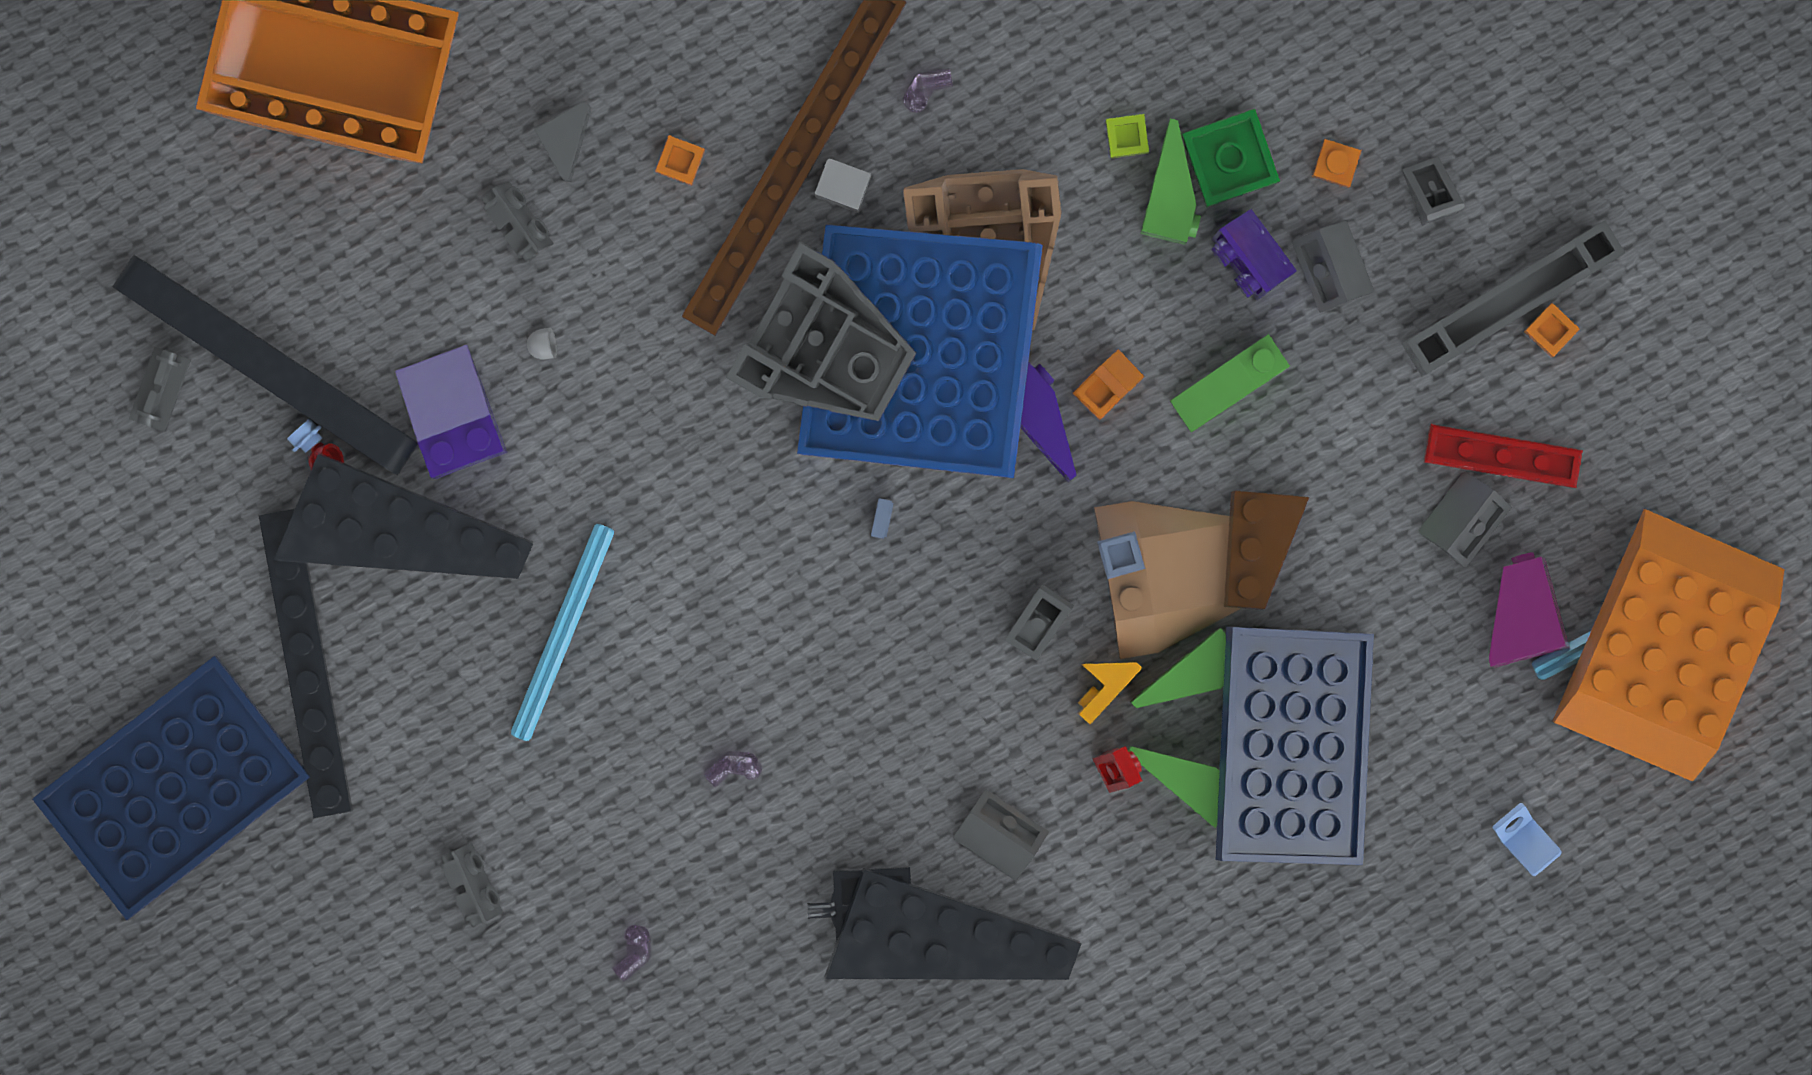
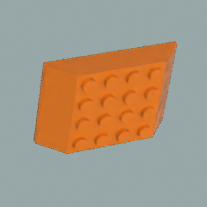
(332, 70)
(1672, 646)

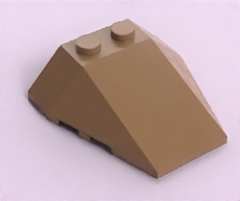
(990, 206)
(1181, 577)

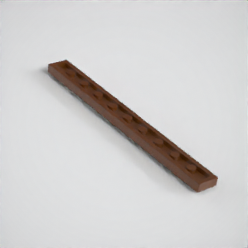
(792, 163)

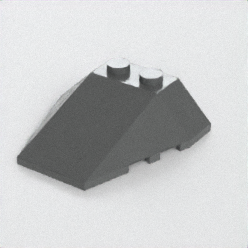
(823, 344)

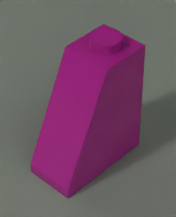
(1526, 613)

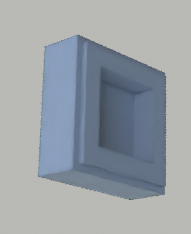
(882, 518)
(1121, 555)

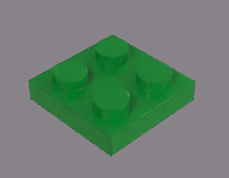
(1230, 158)

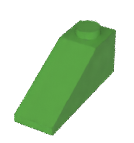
(1172, 196)
(1229, 383)
(1193, 674)
(1189, 780)

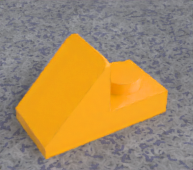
(1114, 679)

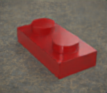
(1118, 768)

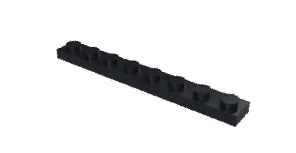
(306, 674)

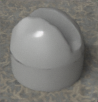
(542, 344)

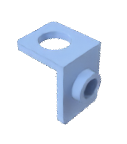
(1526, 840)

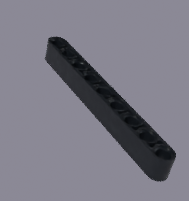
(265, 365)

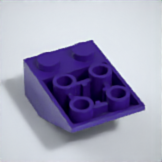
(1252, 255)

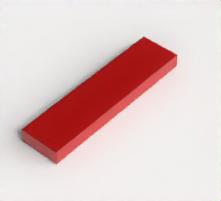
(1503, 456)

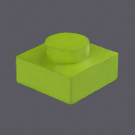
(1127, 136)

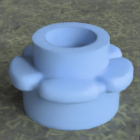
(305, 436)

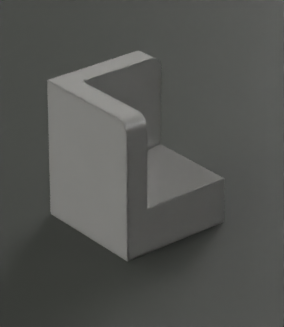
(843, 185)

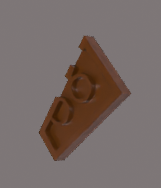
(1258, 544)

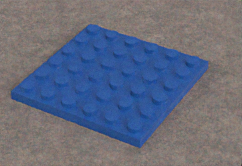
(969, 320)

